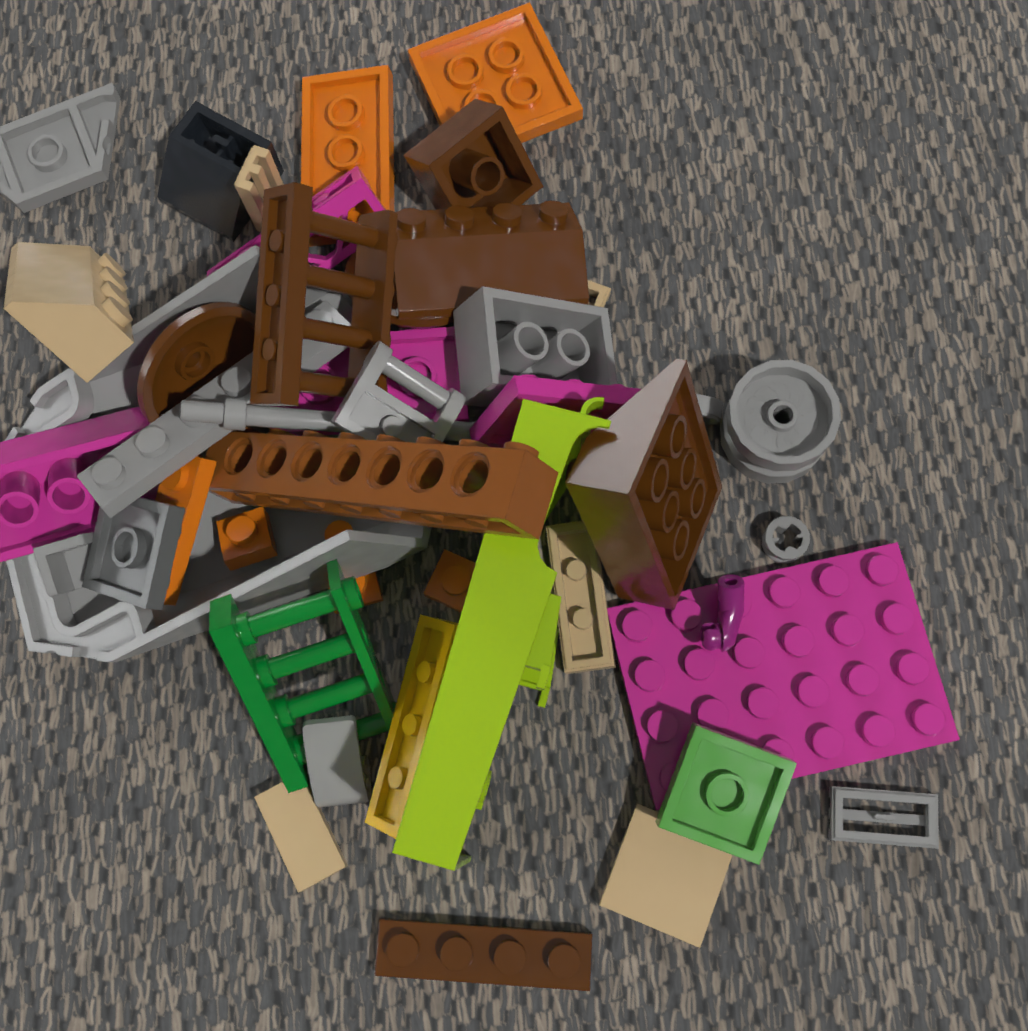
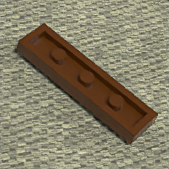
(484, 954)

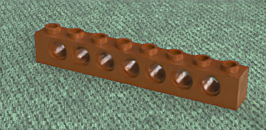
(388, 479)

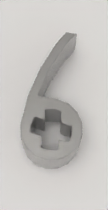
(334, 762)

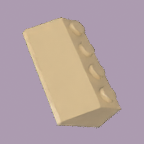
(70, 303)

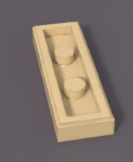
(583, 606)

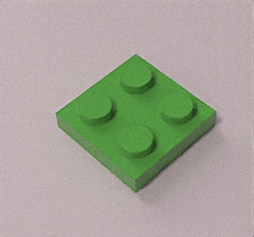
(725, 793)

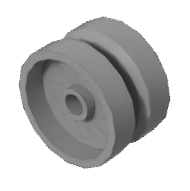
(783, 394)

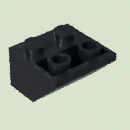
(203, 165)

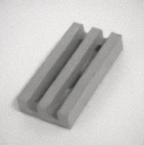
(838, 814)

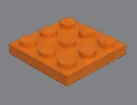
(501, 63)

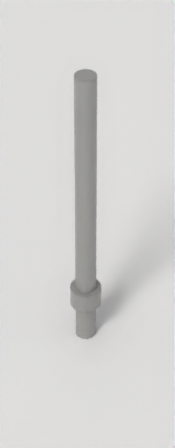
(236, 415)

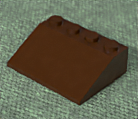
(648, 488)

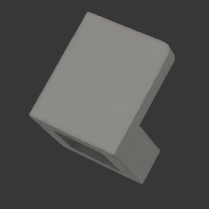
(64, 563)

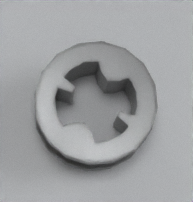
(780, 525)

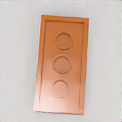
(347, 126)

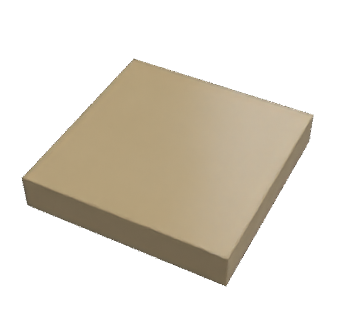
(665, 879)

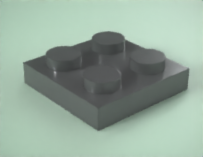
(135, 552)

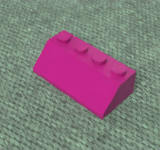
(39, 482)

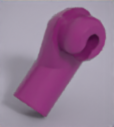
(729, 615)

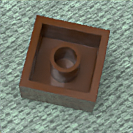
(474, 160)

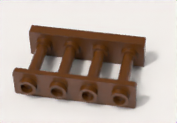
(282, 295)

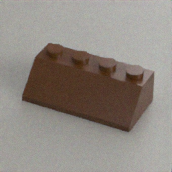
(507, 247)

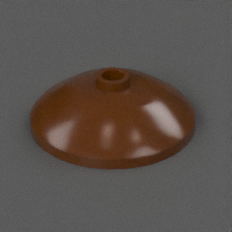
(192, 354)

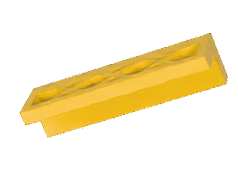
(410, 722)

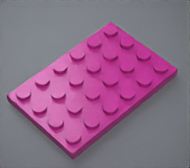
(819, 672)

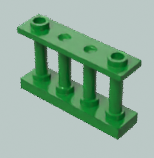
(256, 674)

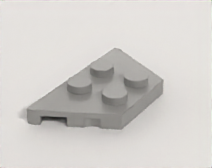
(59, 149)

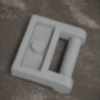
(373, 411)

